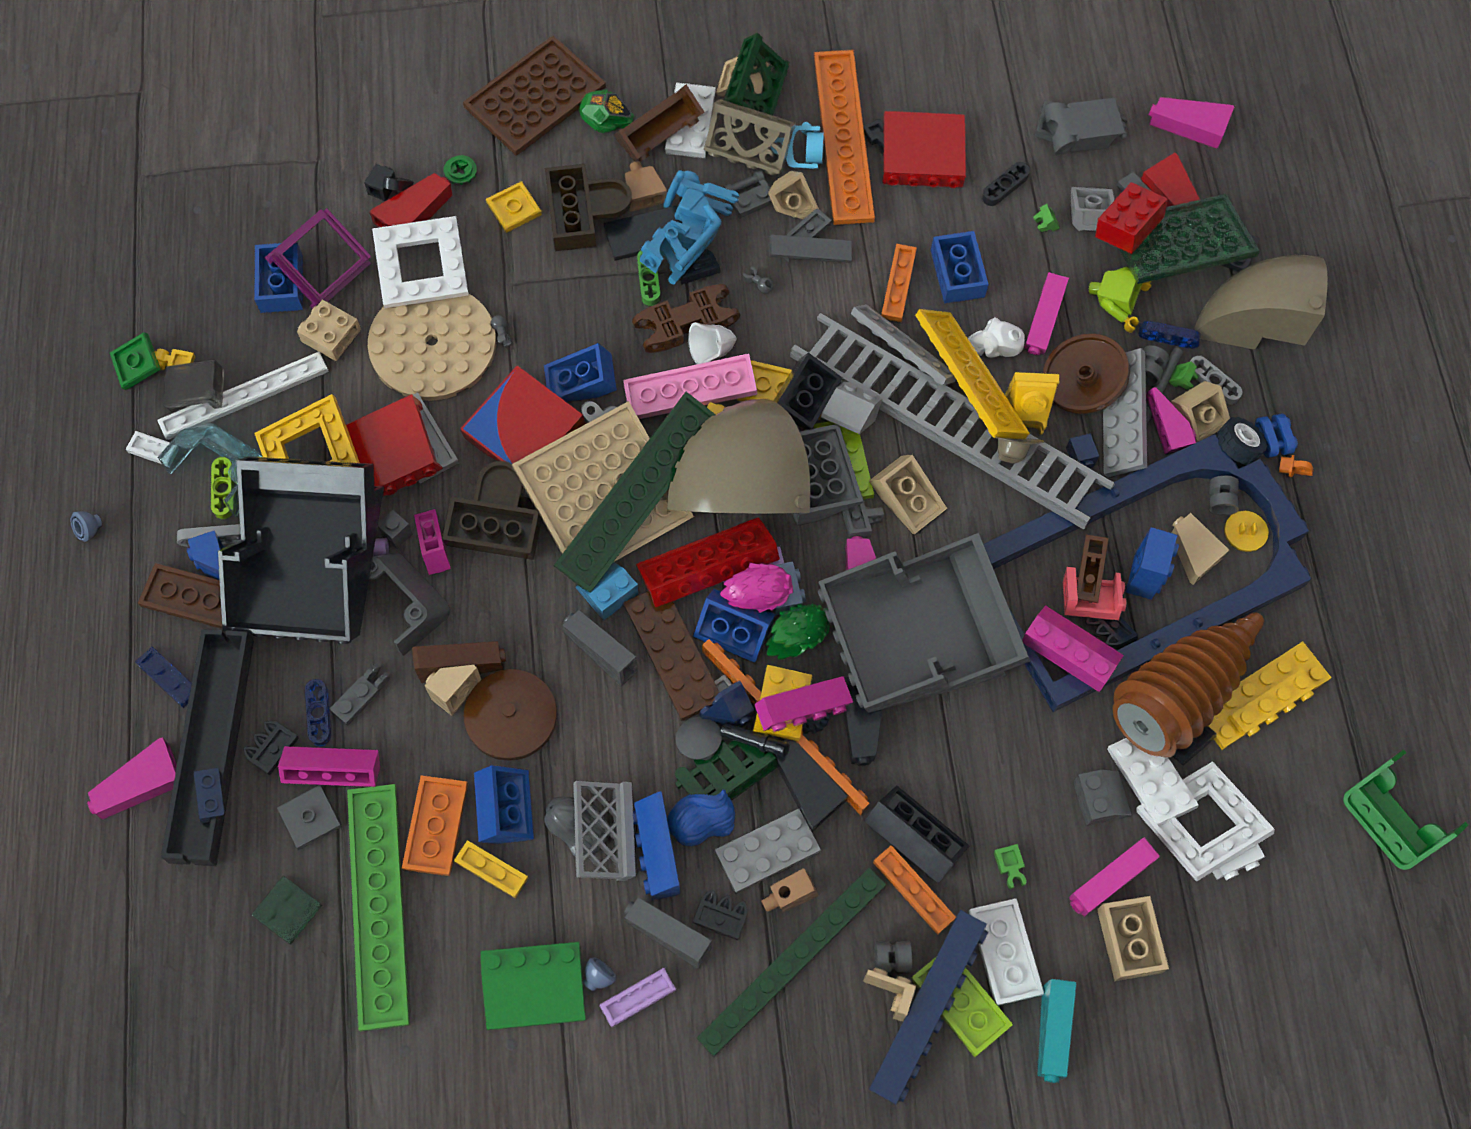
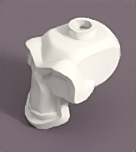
(998, 339)

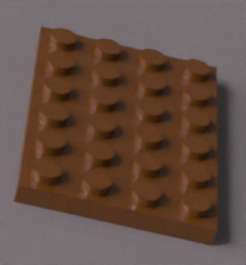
(533, 95)

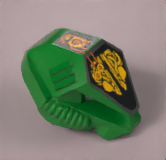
(605, 111)

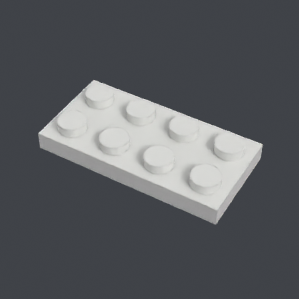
(693, 139)
(1153, 782)
(1007, 953)

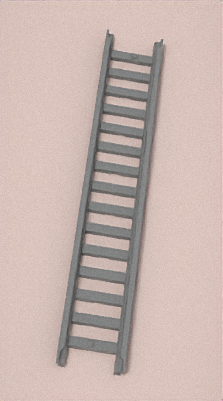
(954, 444)

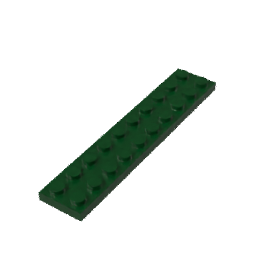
(632, 496)

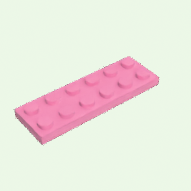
(706, 382)

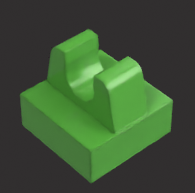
(1048, 217)
(1183, 374)

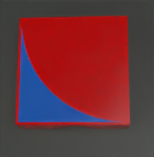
(520, 419)

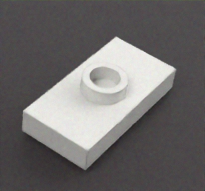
(146, 446)

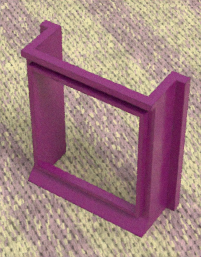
(277, 257)

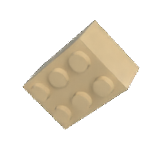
(1132, 938)

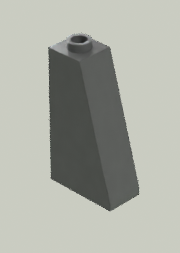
(600, 647)
(668, 932)

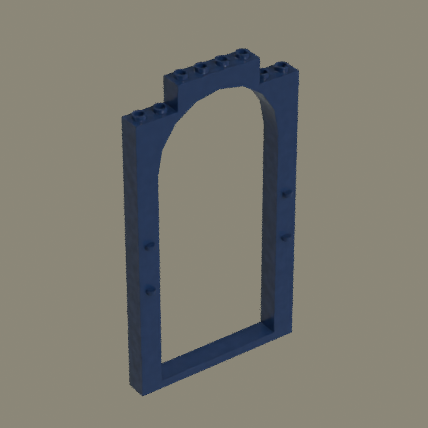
(1200, 460)

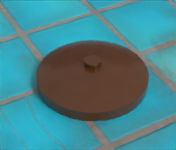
(1090, 372)
(510, 714)

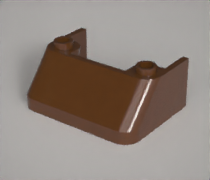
(660, 123)

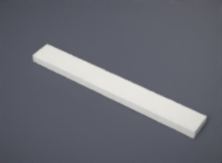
(245, 395)

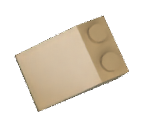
(908, 493)

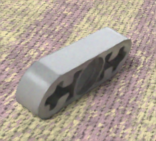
(1224, 379)

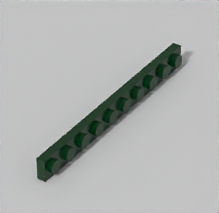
(790, 962)

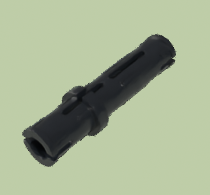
(763, 742)

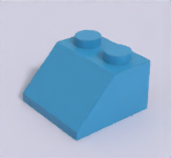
(611, 591)

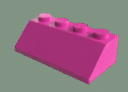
(1072, 648)

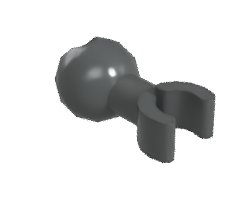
(764, 284)
(499, 324)

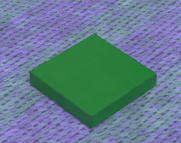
(135, 361)

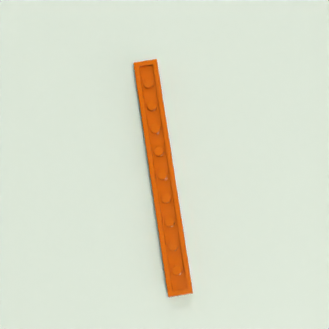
(730, 668)

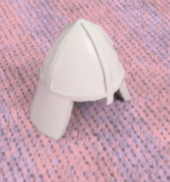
(709, 342)

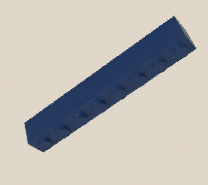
(928, 1007)

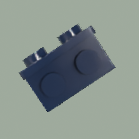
(208, 794)

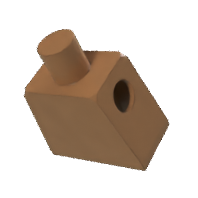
(645, 186)
(800, 889)

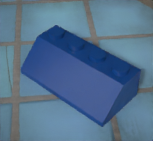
(656, 847)

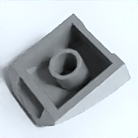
(1088, 206)

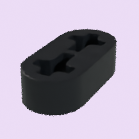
(397, 183)

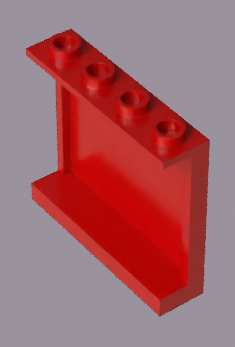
(924, 149)
(395, 444)

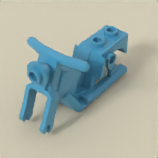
(697, 228)

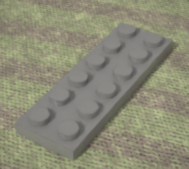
(1126, 423)

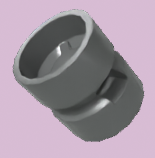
(1155, 363)
(1224, 495)
(901, 956)

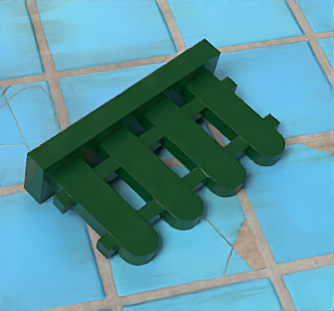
(743, 776)

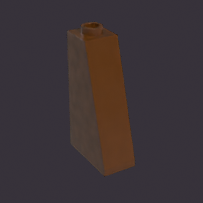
(483, 655)

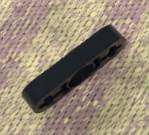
(1003, 192)

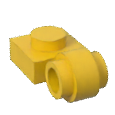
(176, 358)

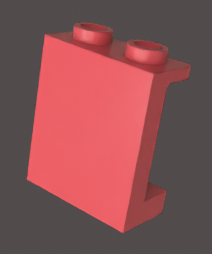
(1110, 599)

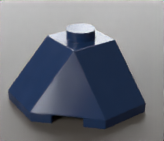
(730, 706)

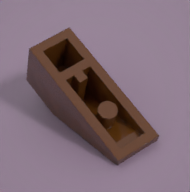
(1092, 568)

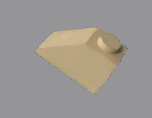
(792, 195)

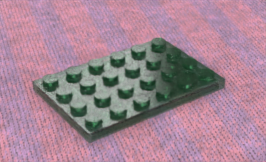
(1192, 239)

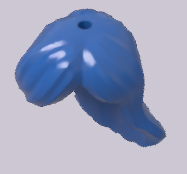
(701, 817)

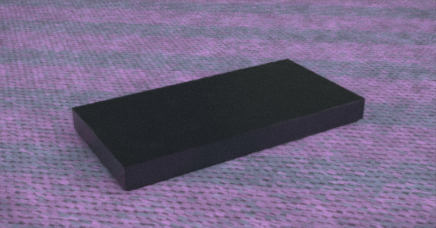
(630, 233)

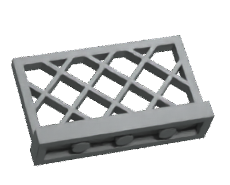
(622, 834)

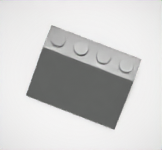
(831, 474)

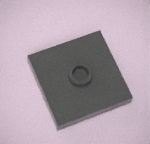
(309, 817)

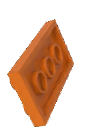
(435, 825)

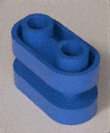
(1277, 434)

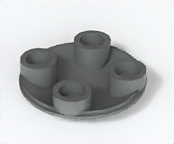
(698, 738)

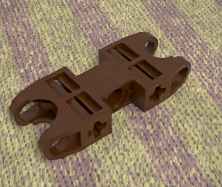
(672, 323)

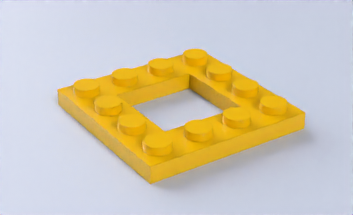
(321, 413)

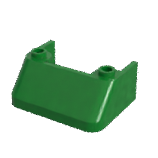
(1388, 821)

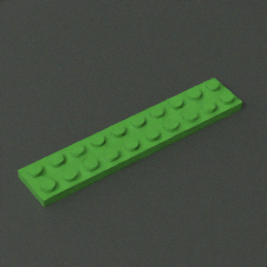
(378, 908)

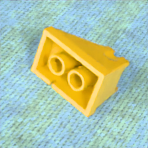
(1033, 397)

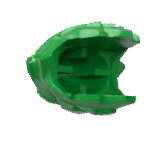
(798, 631)

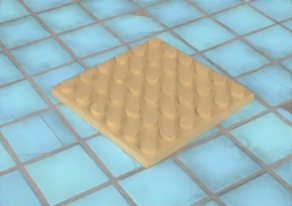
(581, 468)

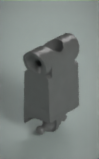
(1084, 124)

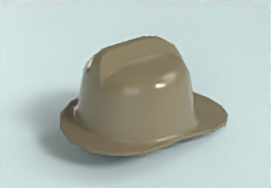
(1015, 449)

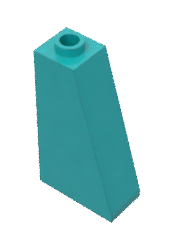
(1055, 1029)

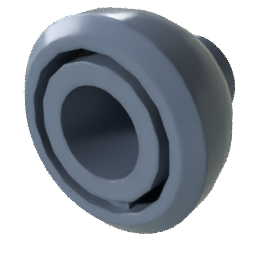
(85, 525)
(598, 974)

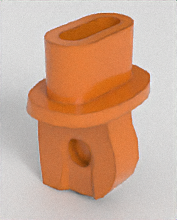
(1290, 467)

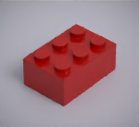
(1131, 217)

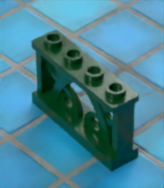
(751, 55)

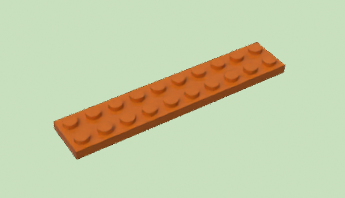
(843, 138)

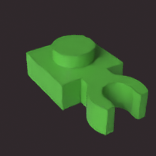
(1010, 862)

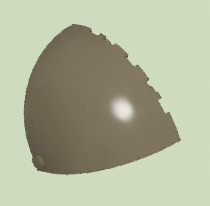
(1269, 300)
(744, 463)

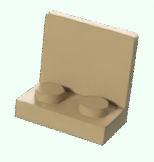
(900, 986)

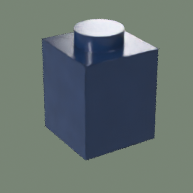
(1083, 450)

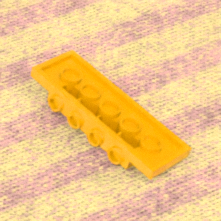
(1268, 693)

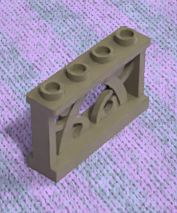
(740, 154)

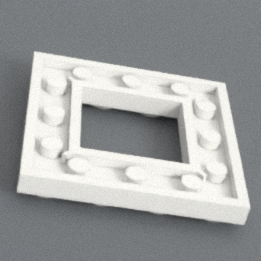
(401, 293)
(1249, 829)

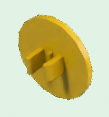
(1246, 531)

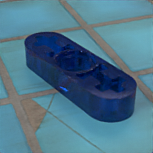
(1169, 334)
(310, 697)

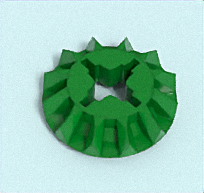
(464, 163)

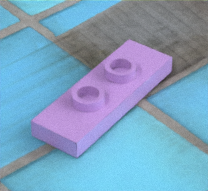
(637, 997)

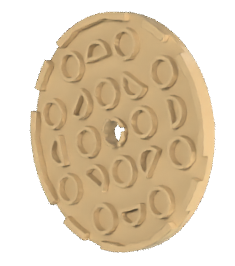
(437, 371)

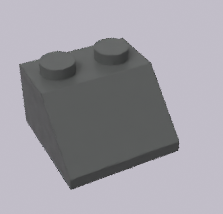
(1101, 796)

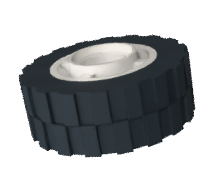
(1241, 440)

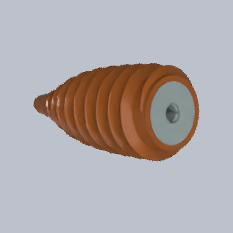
(1184, 687)

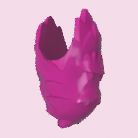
(758, 587)

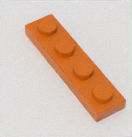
(898, 282)
(914, 890)

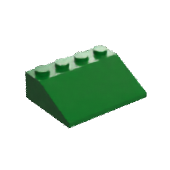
(533, 985)

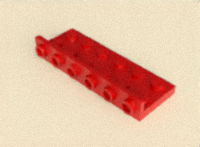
(707, 561)

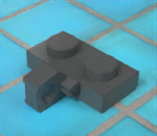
(860, 519)

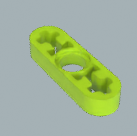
(216, 480)

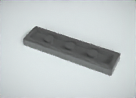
(810, 248)

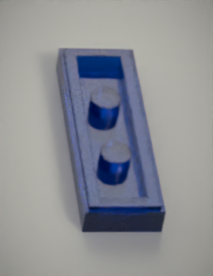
(165, 675)

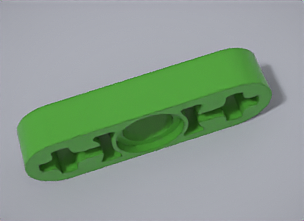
(644, 285)

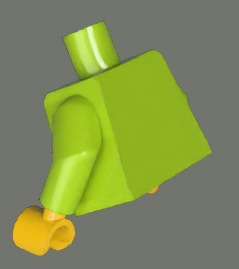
(1119, 294)

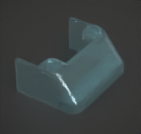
(216, 440)

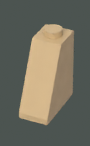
(1197, 547)

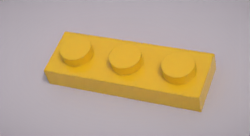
(491, 869)

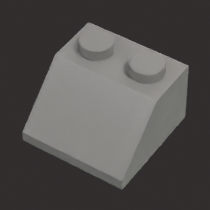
(852, 407)

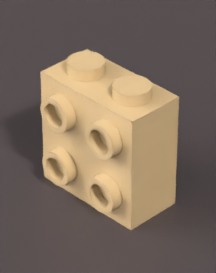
(328, 330)

